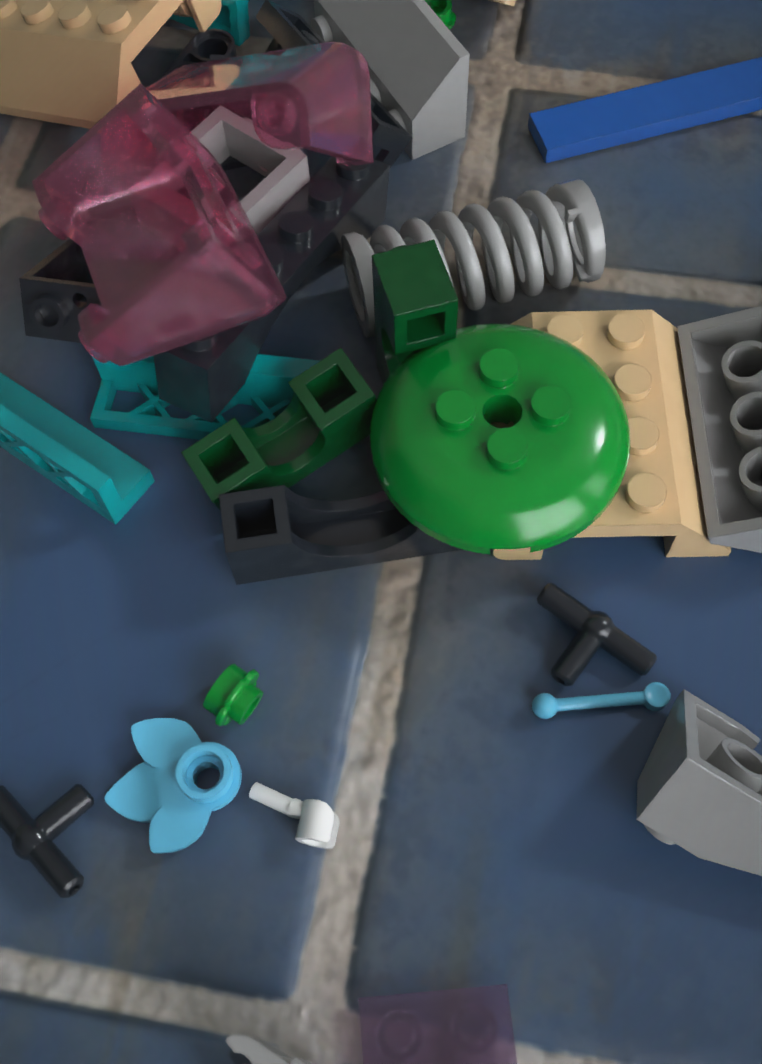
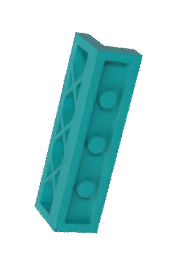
(264, 387)
(69, 453)

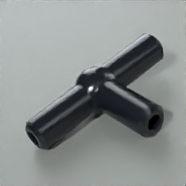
(594, 631)
(34, 838)

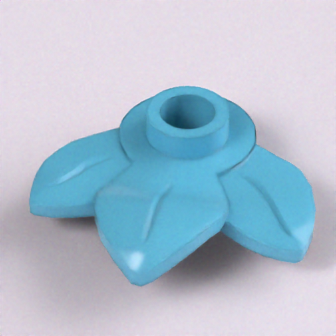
(165, 784)

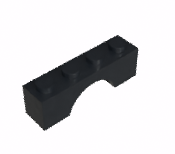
(286, 535)

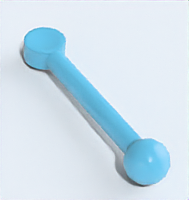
(653, 697)

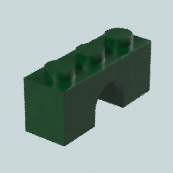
(411, 303)
(325, 418)

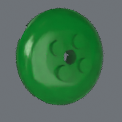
(490, 483)

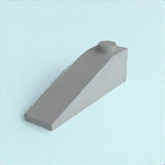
(704, 786)

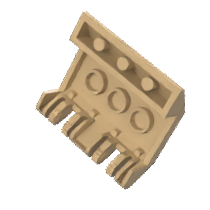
(75, 56)
(662, 476)

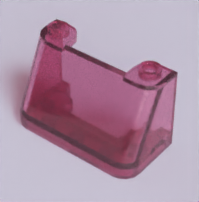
(295, 96)
(156, 233)

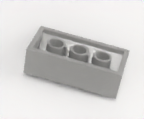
(412, 63)
(726, 418)

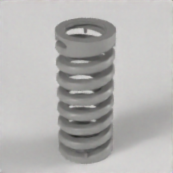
(557, 242)

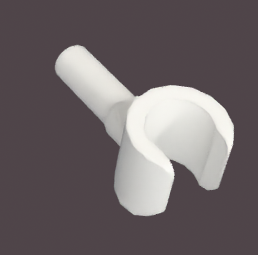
(317, 821)

